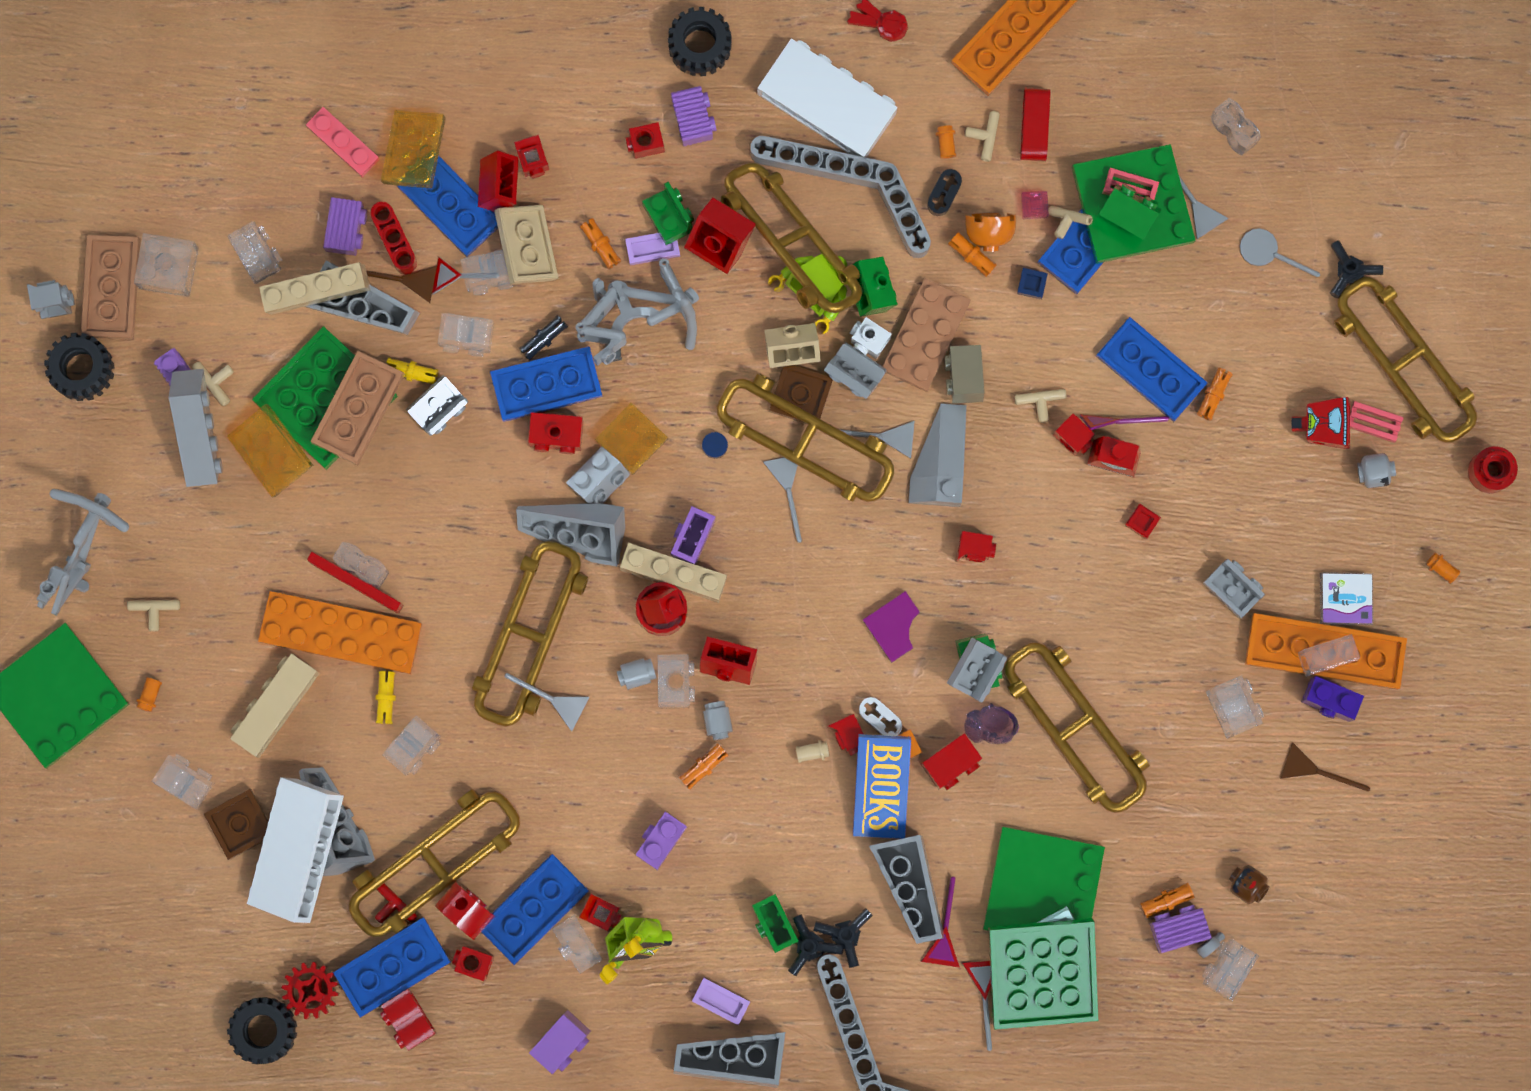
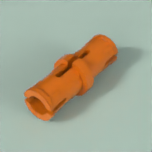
(600, 243)
(972, 254)
(1214, 394)
(704, 766)
(1167, 900)

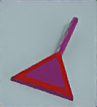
(1097, 421)
(942, 949)

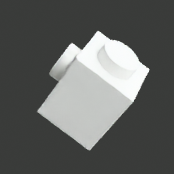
(869, 337)

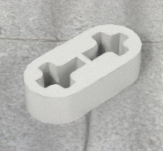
(884, 712)

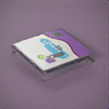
(1346, 598)

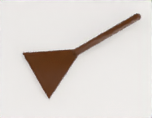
(418, 282)
(1300, 765)

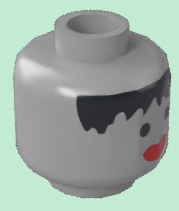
(1376, 470)

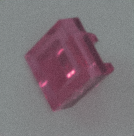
(1034, 205)

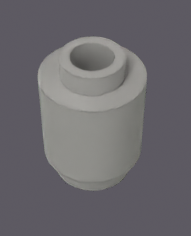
(636, 673)
(717, 720)

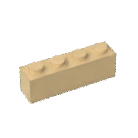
(314, 288)
(667, 569)
(274, 706)

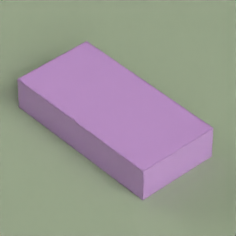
(650, 249)
(721, 1001)

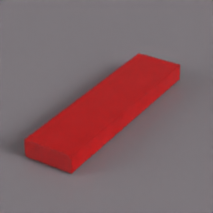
(355, 582)

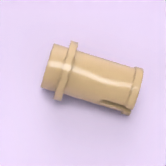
(812, 751)

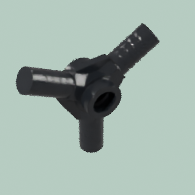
(1350, 269)
(846, 934)
(810, 946)

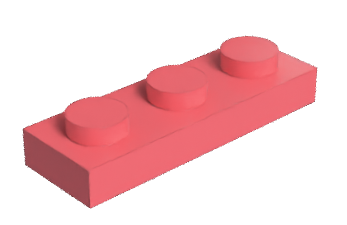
(342, 142)

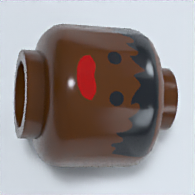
(1249, 884)

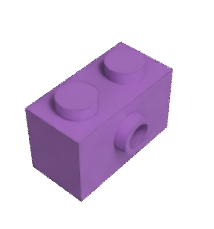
(692, 535)
(660, 840)
(560, 1042)

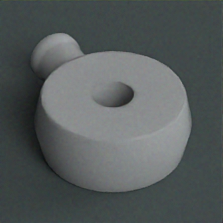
(1210, 945)

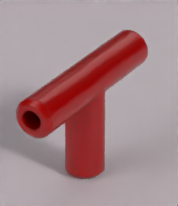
(394, 903)

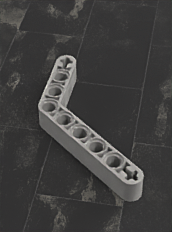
(848, 175)
(853, 1027)

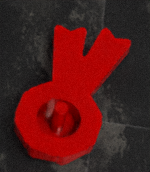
(890, 25)

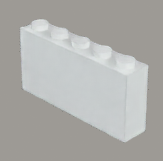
(827, 99)
(295, 850)

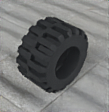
(699, 21)
(64, 352)
(239, 1030)

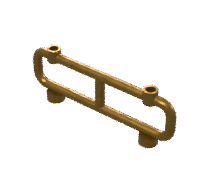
(809, 294)
(1425, 424)
(872, 448)
(575, 583)
(1134, 763)
(367, 883)

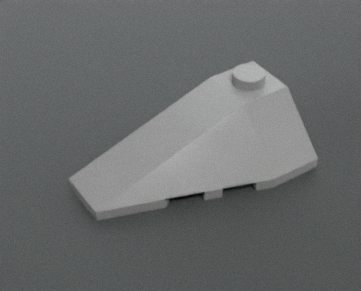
(940, 465)
(349, 844)

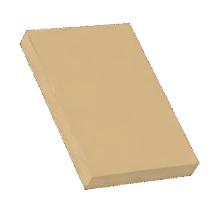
(526, 244)

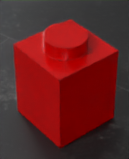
(662, 606)

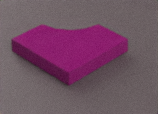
(892, 624)

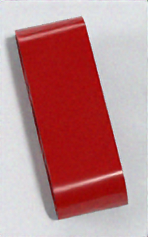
(1035, 124)
(390, 226)

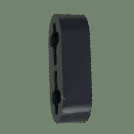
(949, 195)

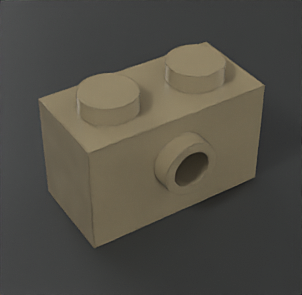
(966, 374)

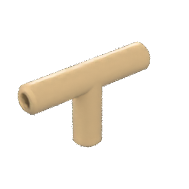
(986, 135)
(1067, 218)
(213, 382)
(1040, 399)
(153, 607)

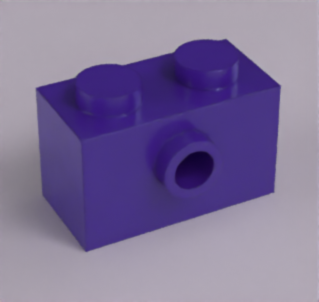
(1332, 699)

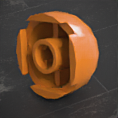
(990, 229)

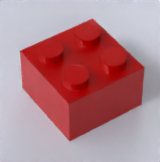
(719, 235)

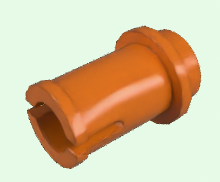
(946, 141)
(1442, 567)
(149, 694)

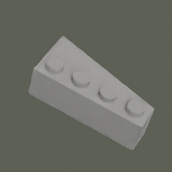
(370, 308)
(194, 427)
(910, 881)
(739, 1060)

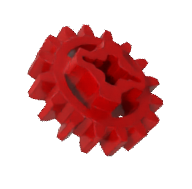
(299, 984)

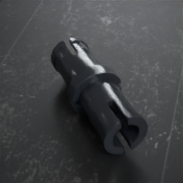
(543, 337)

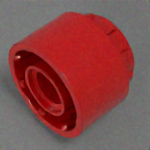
(1506, 466)

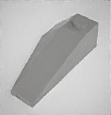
(586, 528)

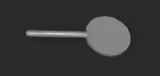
(1260, 248)

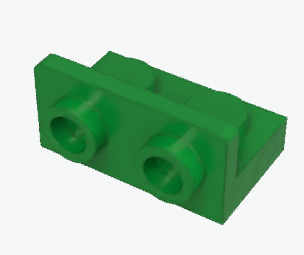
(669, 214)

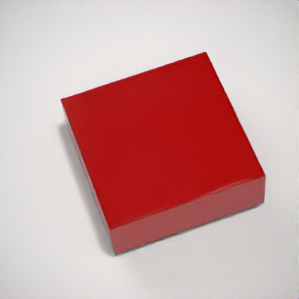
(1142, 521)

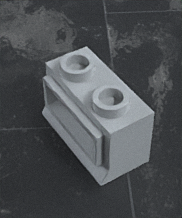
(50, 299)

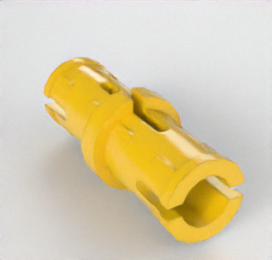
(413, 371)
(385, 697)

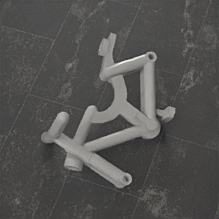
(618, 294)
(71, 575)

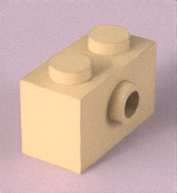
(792, 345)

